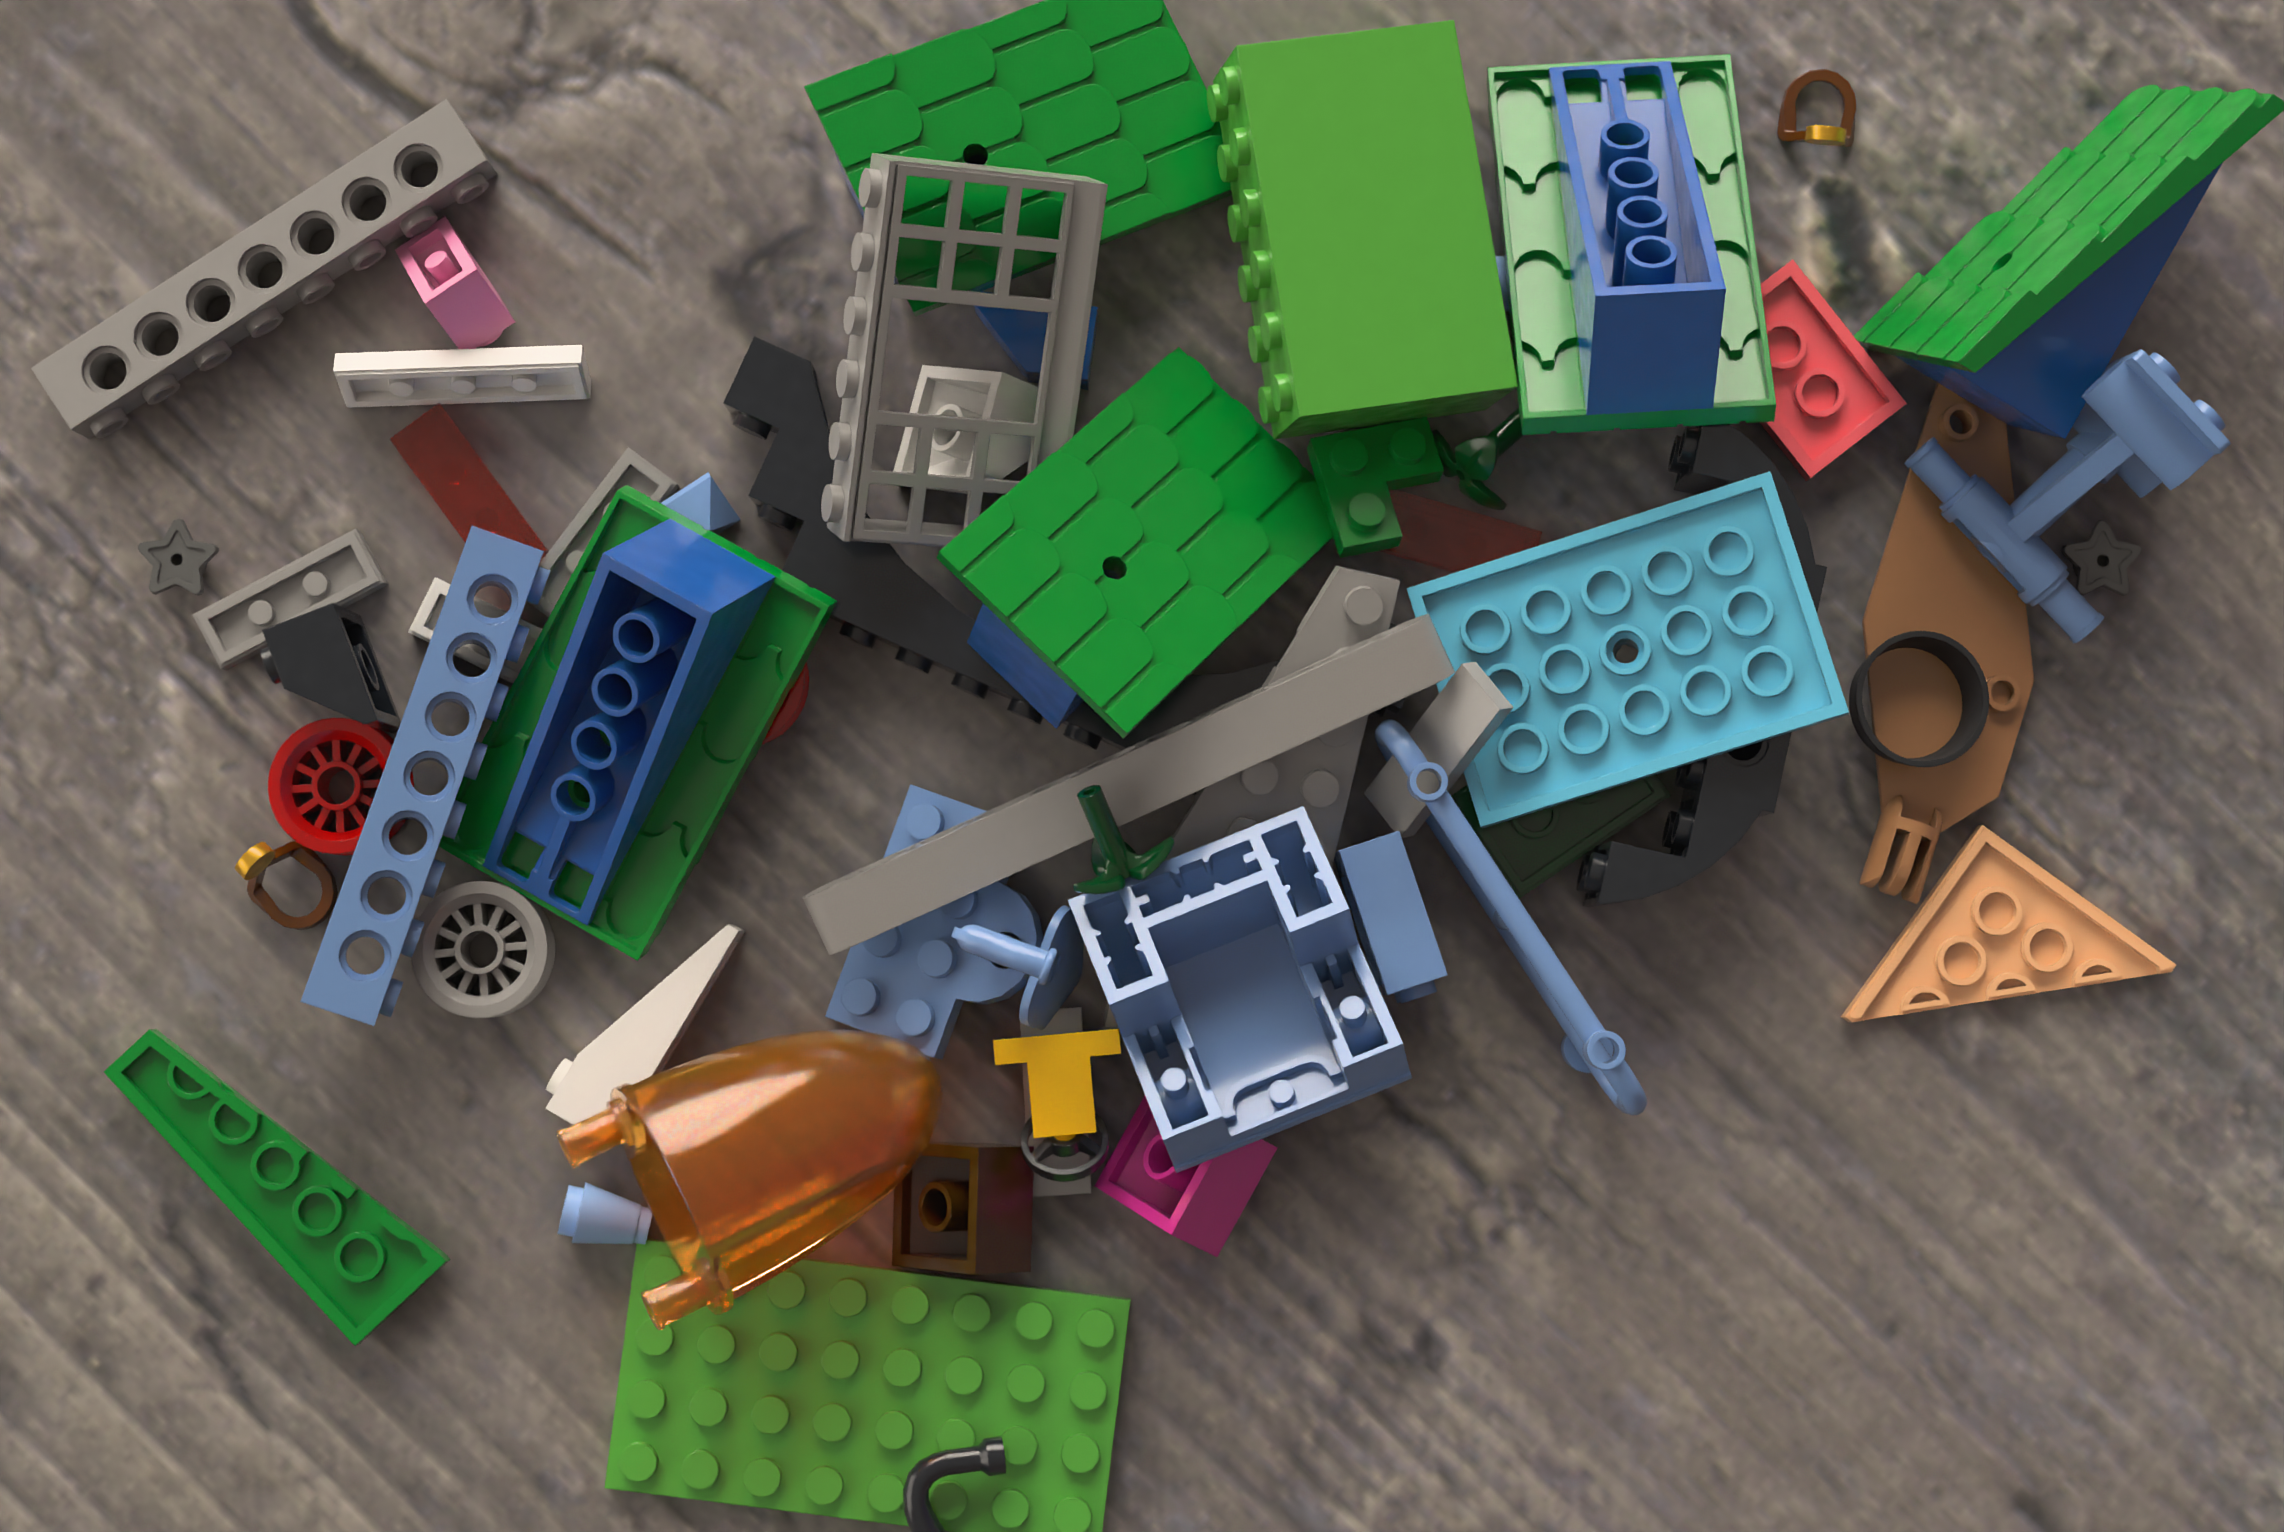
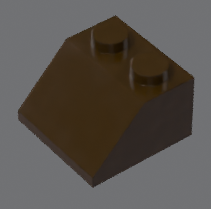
(965, 1210)

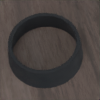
(1972, 687)

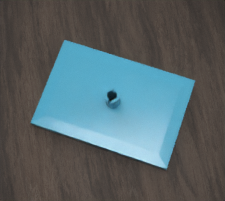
(1718, 631)

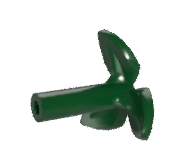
(1477, 458)
(1110, 855)

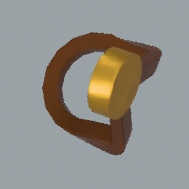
(1818, 134)
(253, 867)

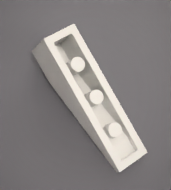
(642, 1037)

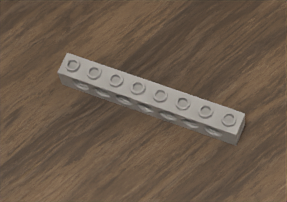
(77, 371)

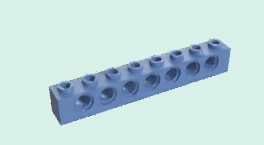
(483, 563)

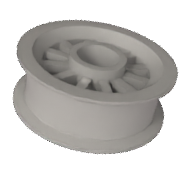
(437, 980)

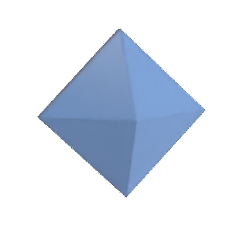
(704, 504)

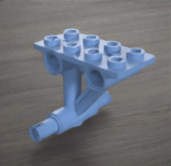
(2129, 427)

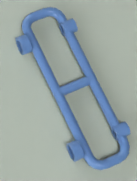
(1586, 1042)

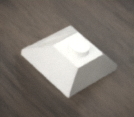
(969, 395)

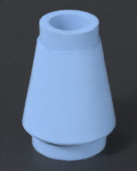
(603, 1217)

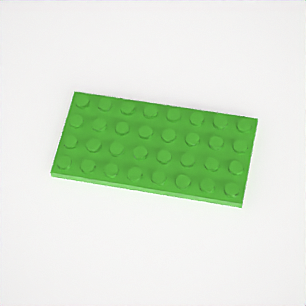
(853, 1375)

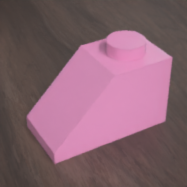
(454, 286)

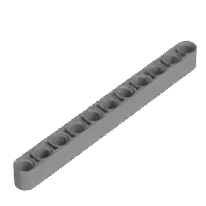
(1132, 782)

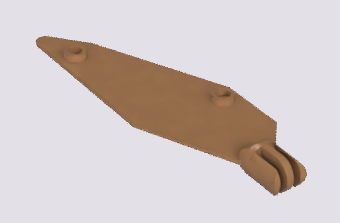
(1945, 586)

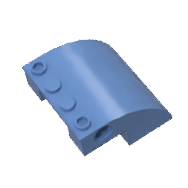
(1241, 989)

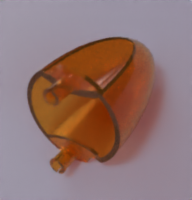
(764, 1153)

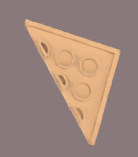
(1997, 933)

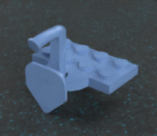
(923, 970)

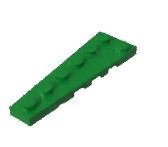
(306, 1213)

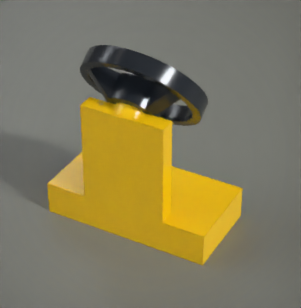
(1061, 1097)

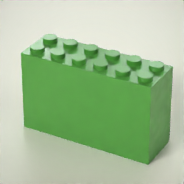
(1361, 229)

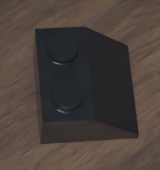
(332, 663)

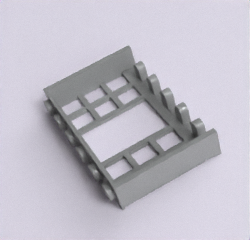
(868, 321)

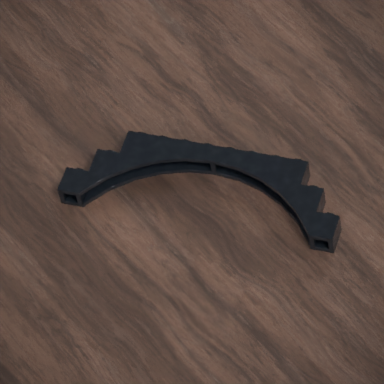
(874, 586)

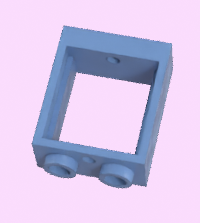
(1390, 917)

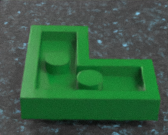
(1359, 471)

